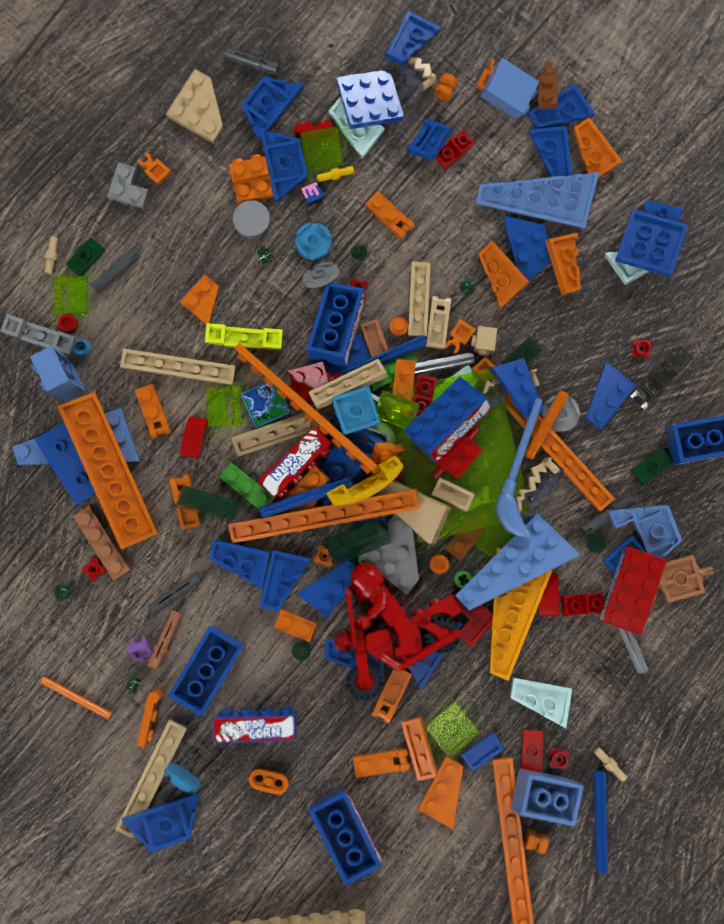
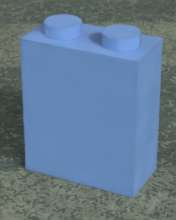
(510, 89)

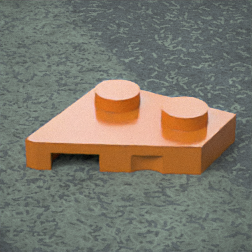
(202, 299)

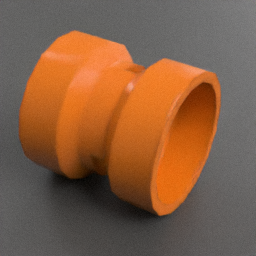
(446, 86)
(536, 841)

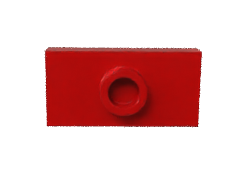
(532, 750)

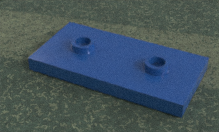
(65, 461)

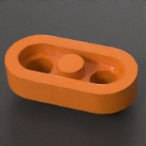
(268, 783)

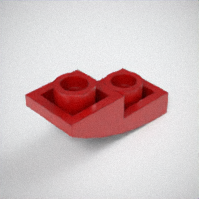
(307, 126)
(455, 149)
(424, 391)
(193, 437)
(550, 599)
(581, 604)

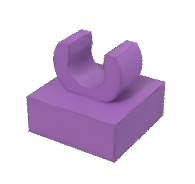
(140, 650)

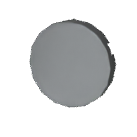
(251, 219)
(322, 275)
(566, 418)

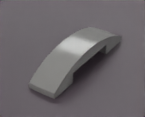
(37, 334)

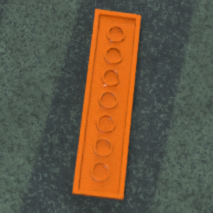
(107, 470)

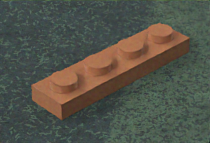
(102, 543)

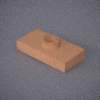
(374, 337)

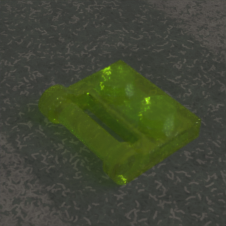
(76, 295)
(217, 406)

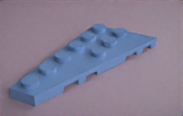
(552, 199)
(30, 453)
(518, 563)

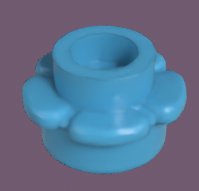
(77, 348)

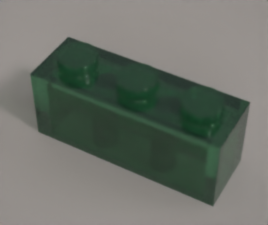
(207, 504)
(358, 540)

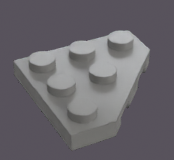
(397, 559)

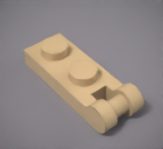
(438, 323)

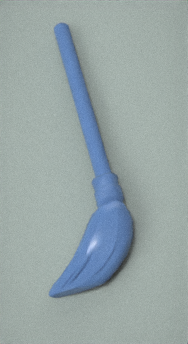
(506, 505)

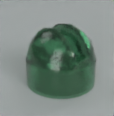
(358, 255)
(468, 287)
(62, 592)

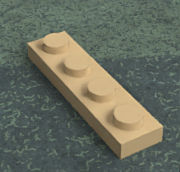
(419, 299)
(349, 382)

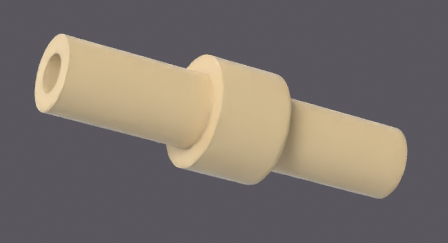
(51, 255)
(610, 764)

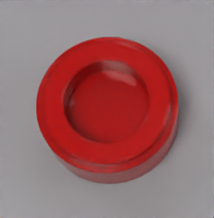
(68, 323)

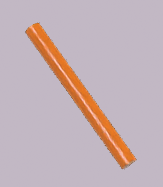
(76, 698)

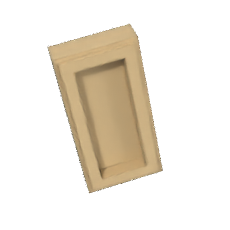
(453, 494)

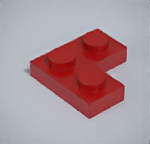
(478, 622)

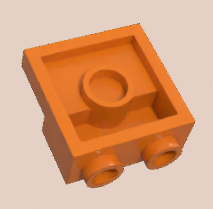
(251, 179)

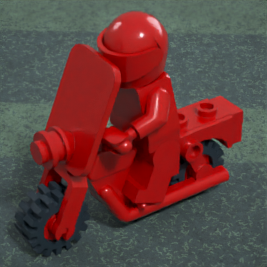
(394, 649)

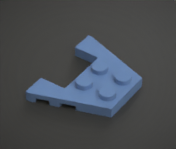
(653, 525)

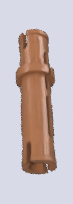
(156, 659)

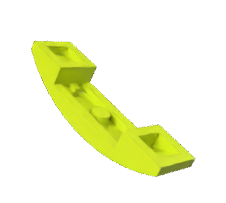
(249, 338)

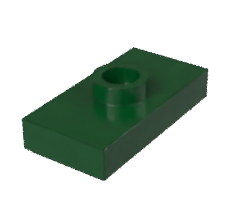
(85, 257)
(651, 466)

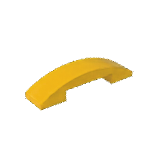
(367, 487)

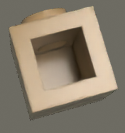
(484, 341)

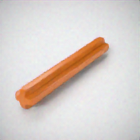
(546, 424)

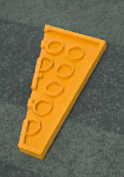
(511, 622)

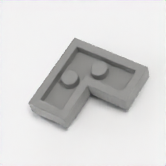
(123, 190)

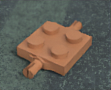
(682, 579)

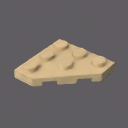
(197, 107)

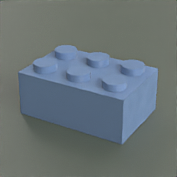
(57, 374)
(547, 797)

